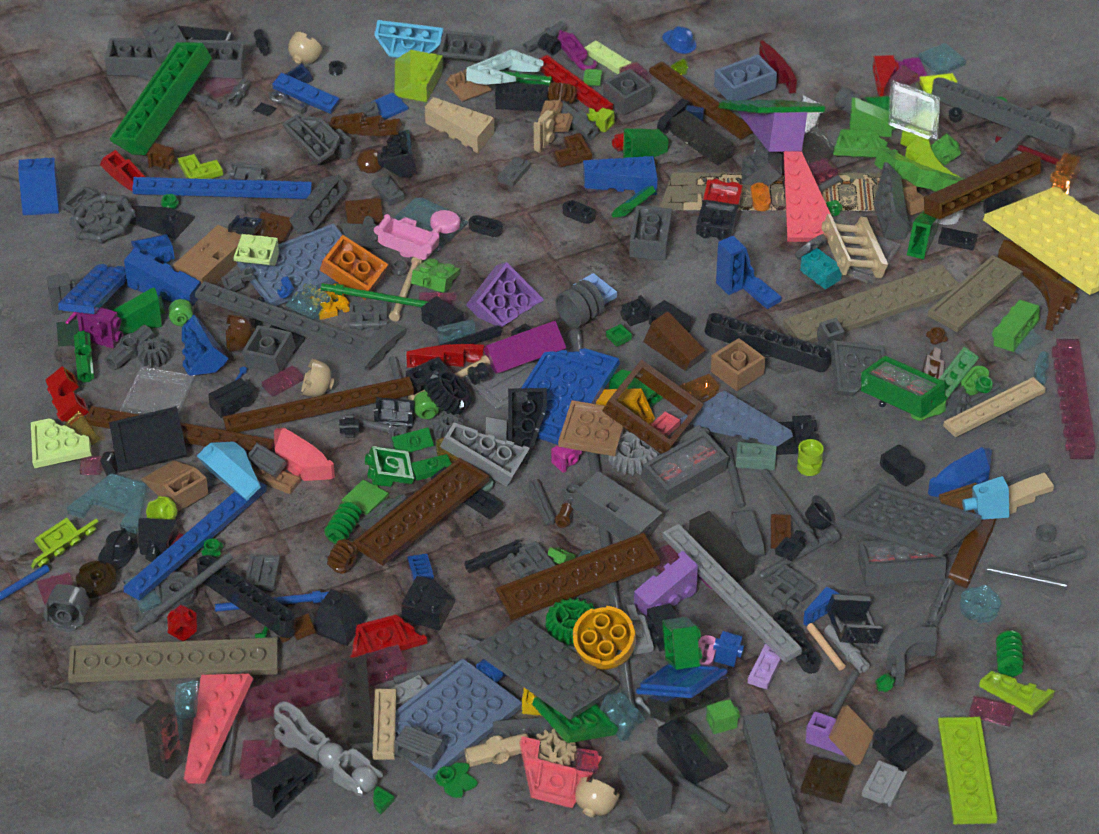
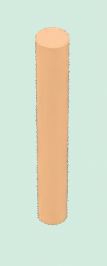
(825, 646)

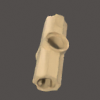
(495, 750)

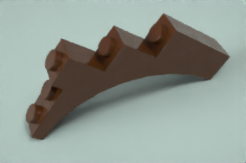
(1056, 292)

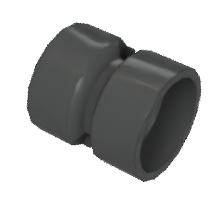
(844, 98)

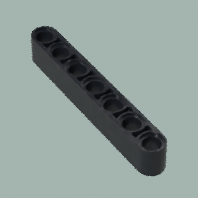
(769, 342)
(249, 598)

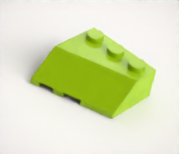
(417, 74)

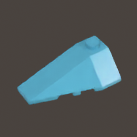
(231, 466)

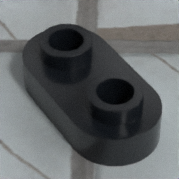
(578, 212)
(485, 226)

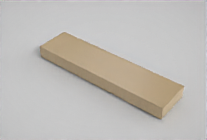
(384, 724)

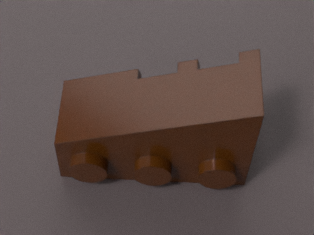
(674, 342)

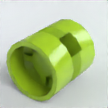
(810, 457)

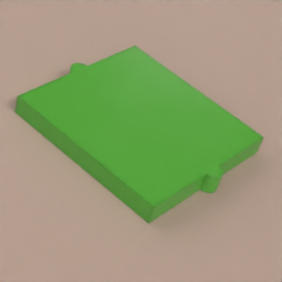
(366, 496)

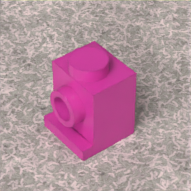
(564, 457)

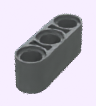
(747, 532)

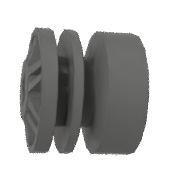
(579, 303)

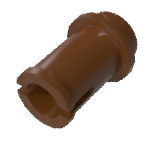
(563, 518)

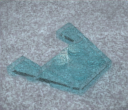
(114, 494)

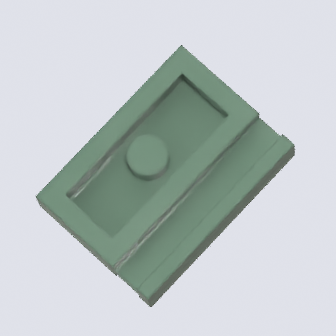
(756, 456)

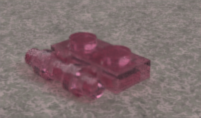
(253, 756)

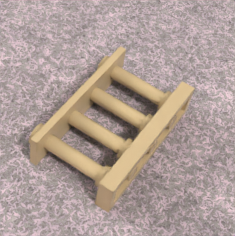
(865, 237)

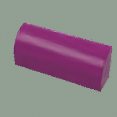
(524, 347)

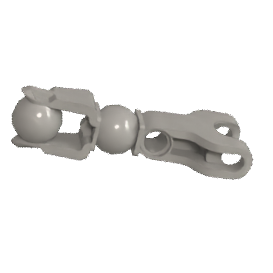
(312, 742)

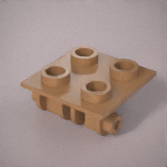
(465, 89)

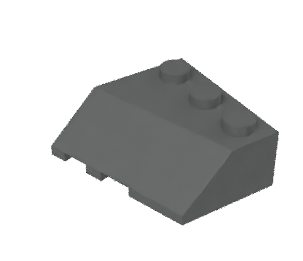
(890, 204)

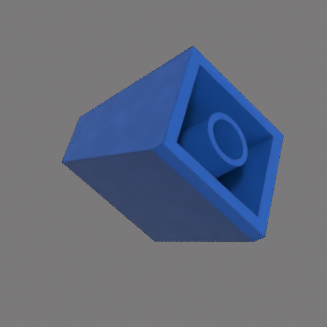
(39, 186)

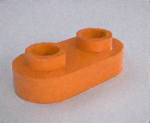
(760, 197)

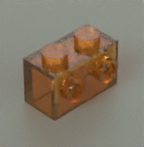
(1066, 172)

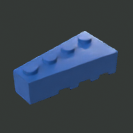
(620, 173)
(146, 273)

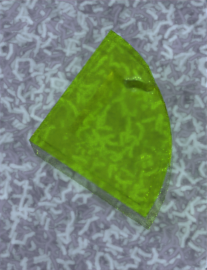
(680, 67)

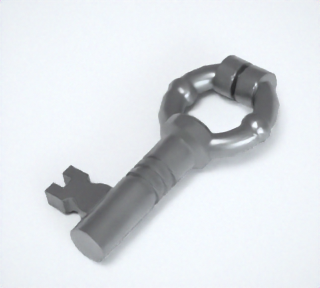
(285, 101)

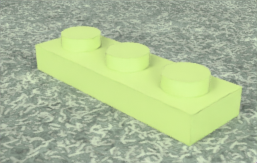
(606, 56)

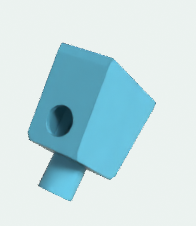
(989, 499)

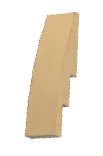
(1026, 490)

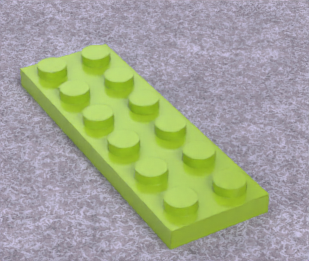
(967, 770)

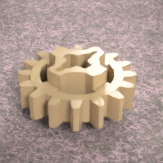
(563, 751)

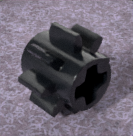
(349, 426)

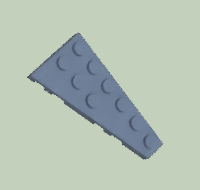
(732, 416)

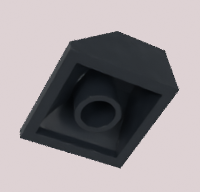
(338, 618)

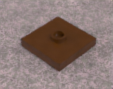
(358, 209)
(275, 226)

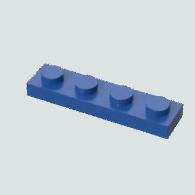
(306, 93)

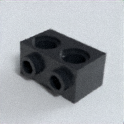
(419, 373)

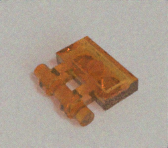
(701, 387)

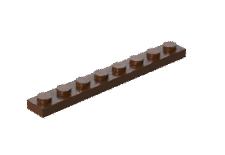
(699, 98)

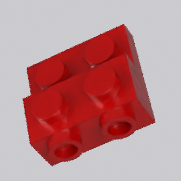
(723, 191)

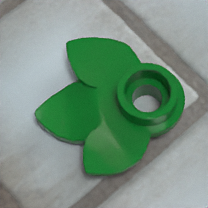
(455, 779)

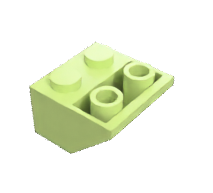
(257, 250)

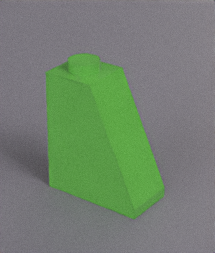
(869, 117)

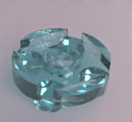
(980, 595)

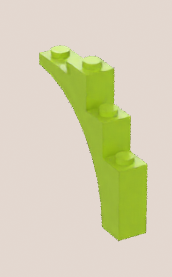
(920, 151)

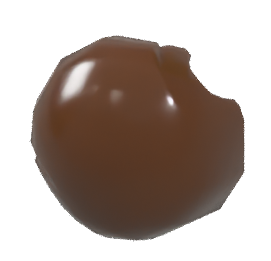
(368, 161)

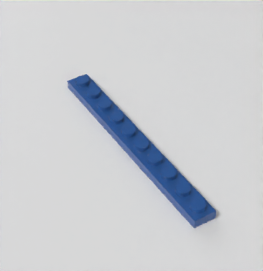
(221, 187)
(189, 544)

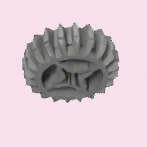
(632, 454)

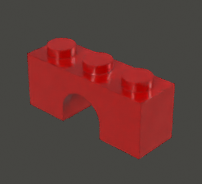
(61, 388)

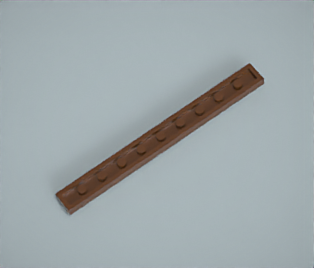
(318, 405)
(192, 433)

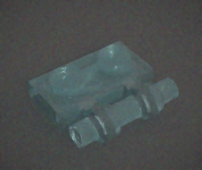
(307, 307)

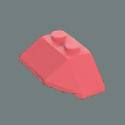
(302, 457)

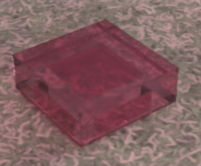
(90, 465)
(586, 760)

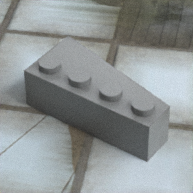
(485, 452)

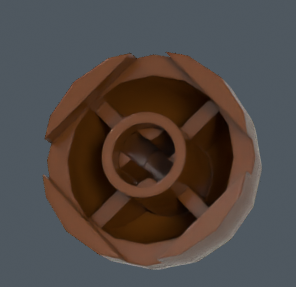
(238, 332)

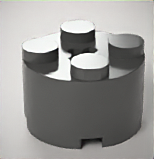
(66, 607)

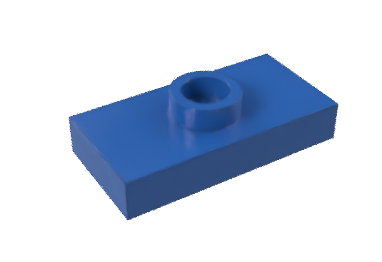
(762, 293)

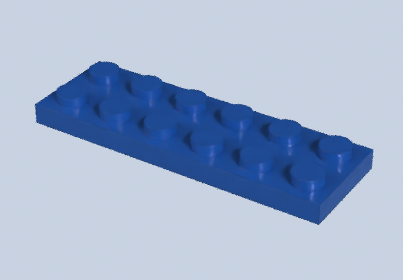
(94, 289)

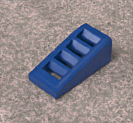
(426, 568)
(818, 607)

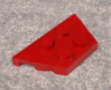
(385, 633)

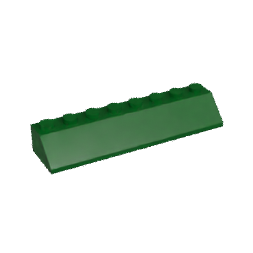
(161, 97)

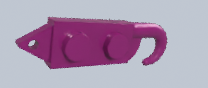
(574, 50)

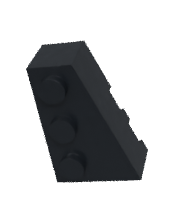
(281, 784)

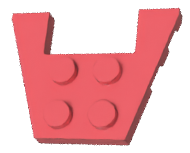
(550, 780)

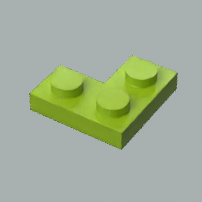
(195, 170)

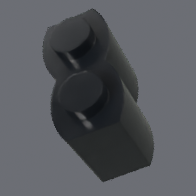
(902, 465)

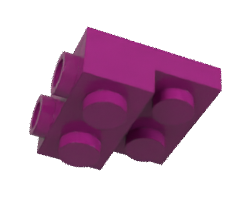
(102, 327)

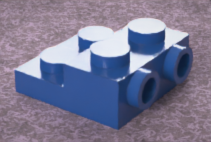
(157, 246)

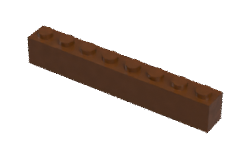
(982, 185)

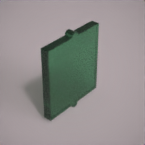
(66, 333)

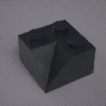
(427, 604)

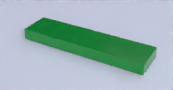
(957, 370)

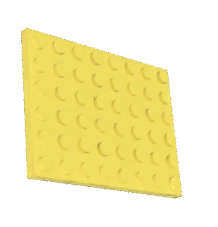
(1055, 232)

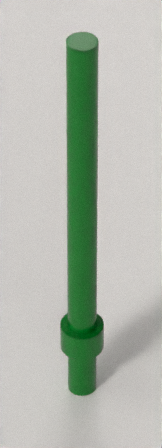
(339, 289)

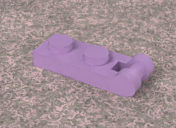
(764, 668)

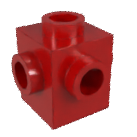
(182, 622)

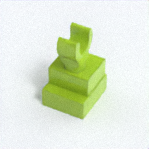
(604, 118)

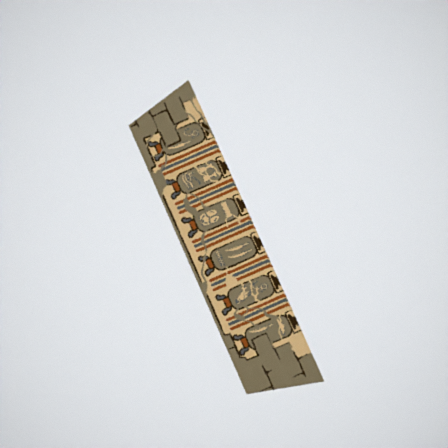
(687, 191)

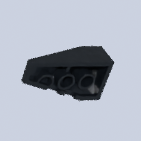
(398, 155)
(161, 220)
(525, 416)

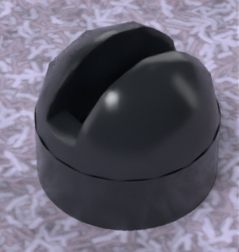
(955, 114)

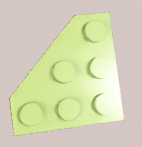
(56, 443)

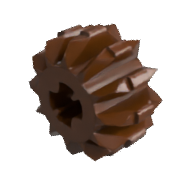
(562, 92)
(342, 556)

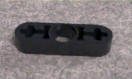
(665, 121)

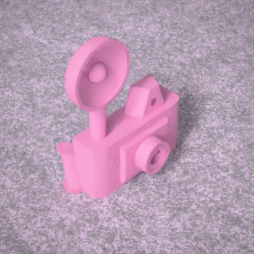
(414, 241)

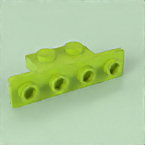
(58, 538)

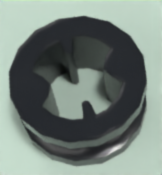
(336, 68)

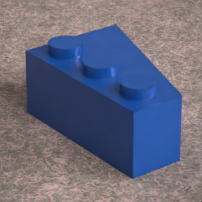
(733, 266)

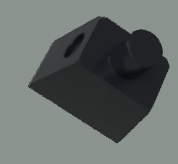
(155, 536)

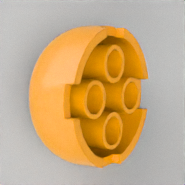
(608, 632)

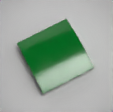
(633, 201)

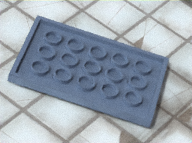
(298, 260)
(457, 709)

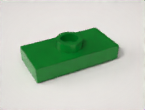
(413, 440)
(428, 467)

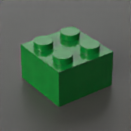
(681, 643)

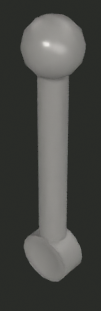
(639, 700)

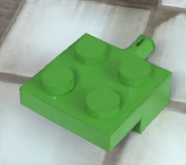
(435, 275)

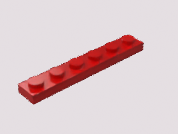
(583, 92)

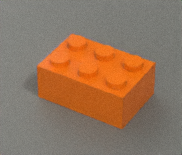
(353, 265)

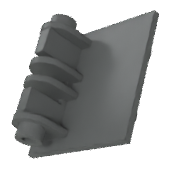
(363, 233)

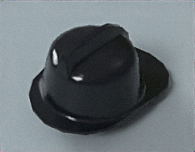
(819, 514)
(118, 549)

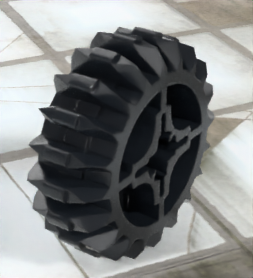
(447, 391)

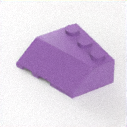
(503, 296)

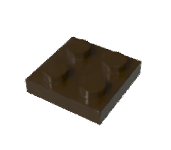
(827, 779)

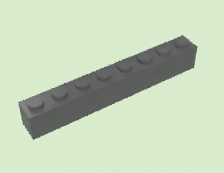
(771, 775)

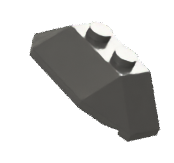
(312, 136)

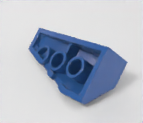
(201, 349)

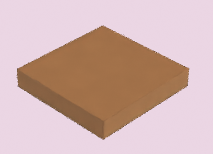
(851, 735)

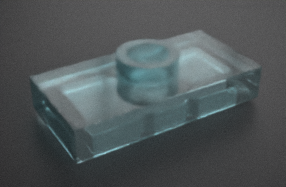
(455, 331)

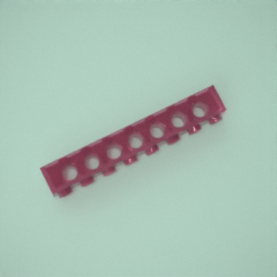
(1074, 399)
(318, 684)

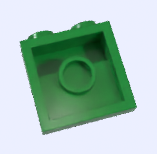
(388, 466)

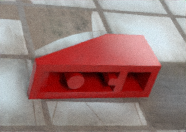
(883, 69)

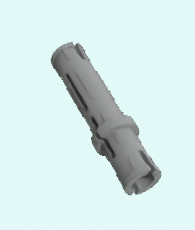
(851, 653)

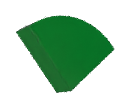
(382, 799)

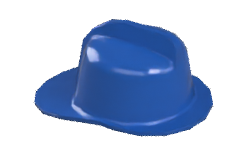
(680, 40)

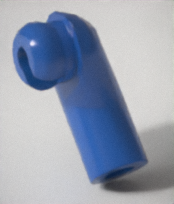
(286, 289)

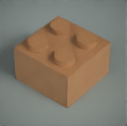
(737, 364)

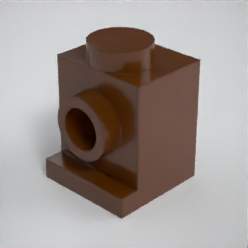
(161, 156)

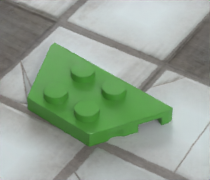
(859, 143)

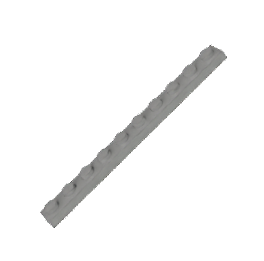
(734, 594)

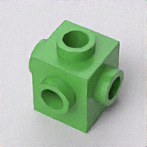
(946, 149)

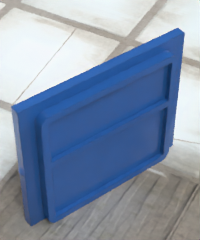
(680, 682)

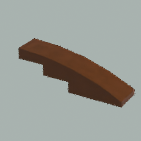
(367, 126)

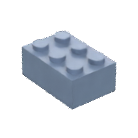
(745, 79)

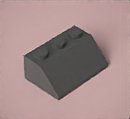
(466, 45)

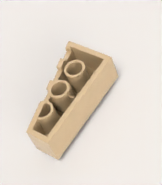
(459, 122)

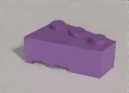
(671, 586)

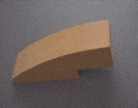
(913, 200)

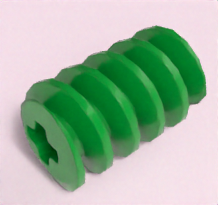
(342, 522)
(1009, 653)

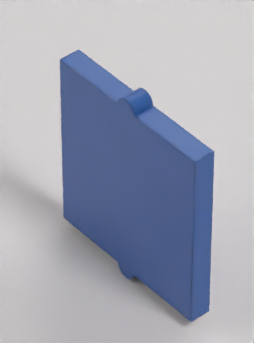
(390, 105)

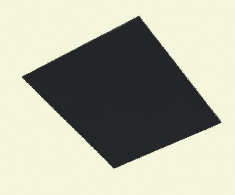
(265, 109)

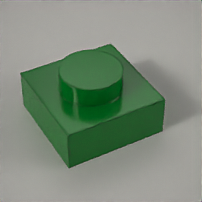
(618, 335)

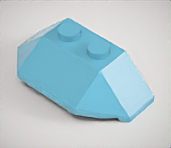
(401, 37)

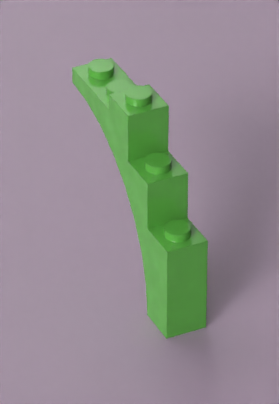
(914, 172)

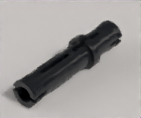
(486, 559)

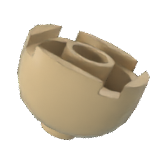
(303, 49)
(317, 379)
(595, 797)

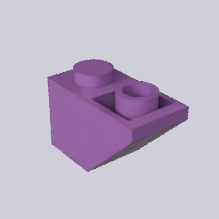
(819, 730)

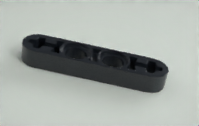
(802, 659)

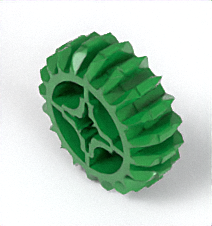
(568, 613)

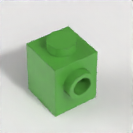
(722, 716)

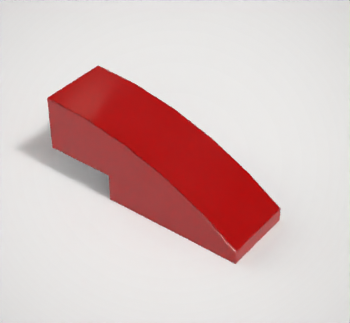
(120, 169)

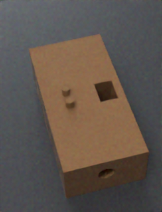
(210, 256)

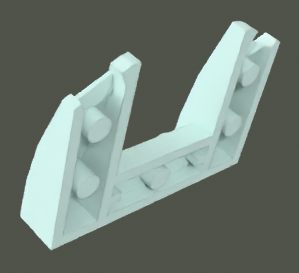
(488, 70)

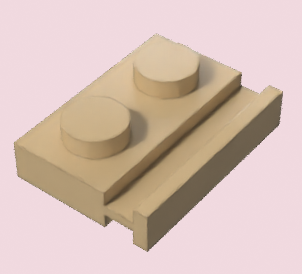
(543, 131)

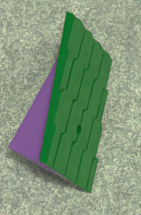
(775, 122)

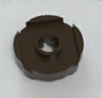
(95, 588)

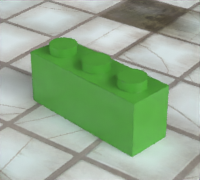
(1016, 325)

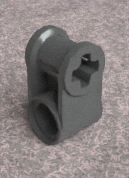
(344, 147)

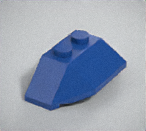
(962, 472)

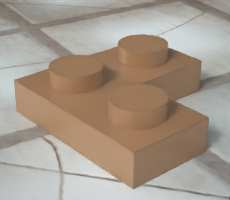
(561, 121)

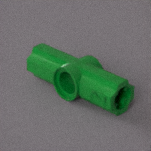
(83, 356)

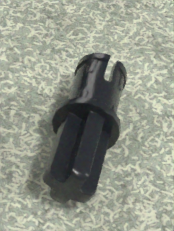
(261, 42)

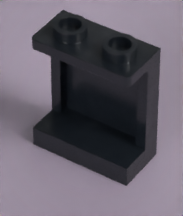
(852, 619)

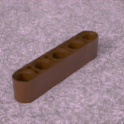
(971, 553)

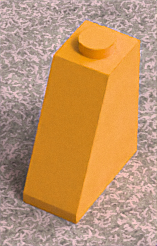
(633, 400)

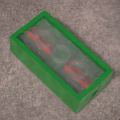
(903, 386)

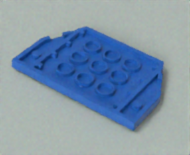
(569, 377)

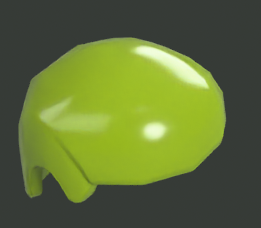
(162, 508)

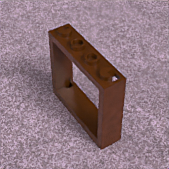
(667, 390)

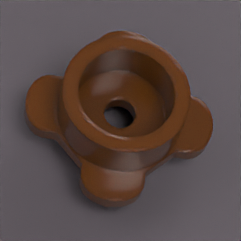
(936, 335)

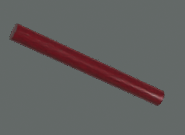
(1044, 157)

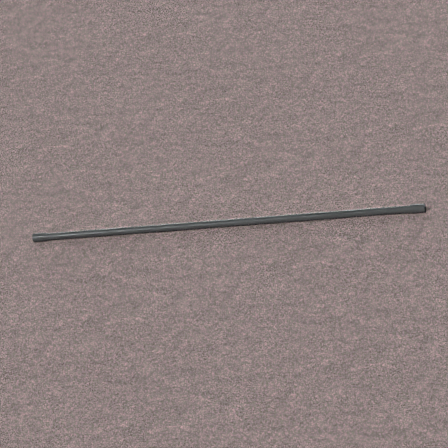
(576, 342)

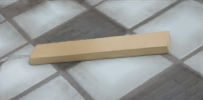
(994, 407)

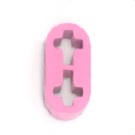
(708, 653)

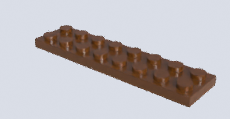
(421, 511)
(577, 576)

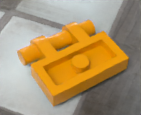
(330, 309)

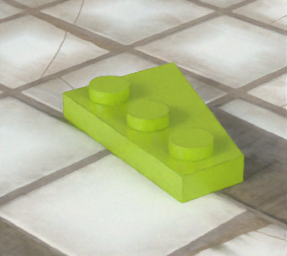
(1020, 695)

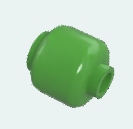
(180, 312)
(424, 407)

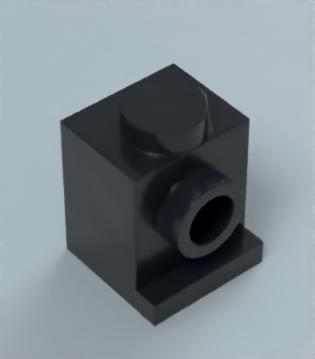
(635, 311)

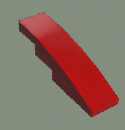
(449, 354)

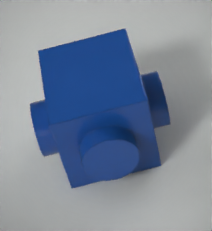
(728, 648)

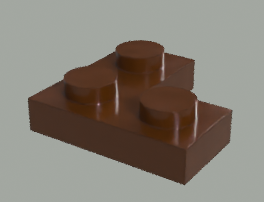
(574, 153)

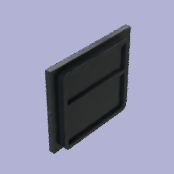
(147, 439)

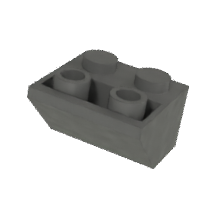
(761, 167)

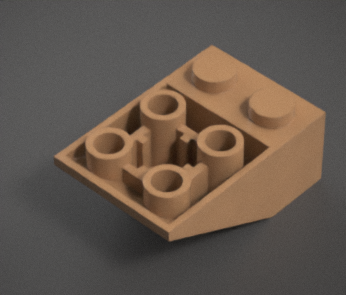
(178, 482)

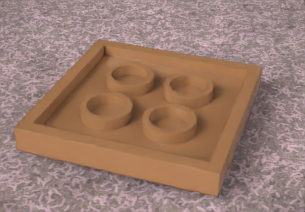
(590, 429)

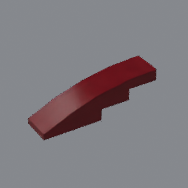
(779, 65)

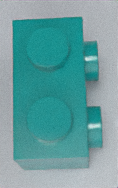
(820, 268)

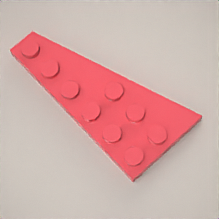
(803, 200)
(216, 709)

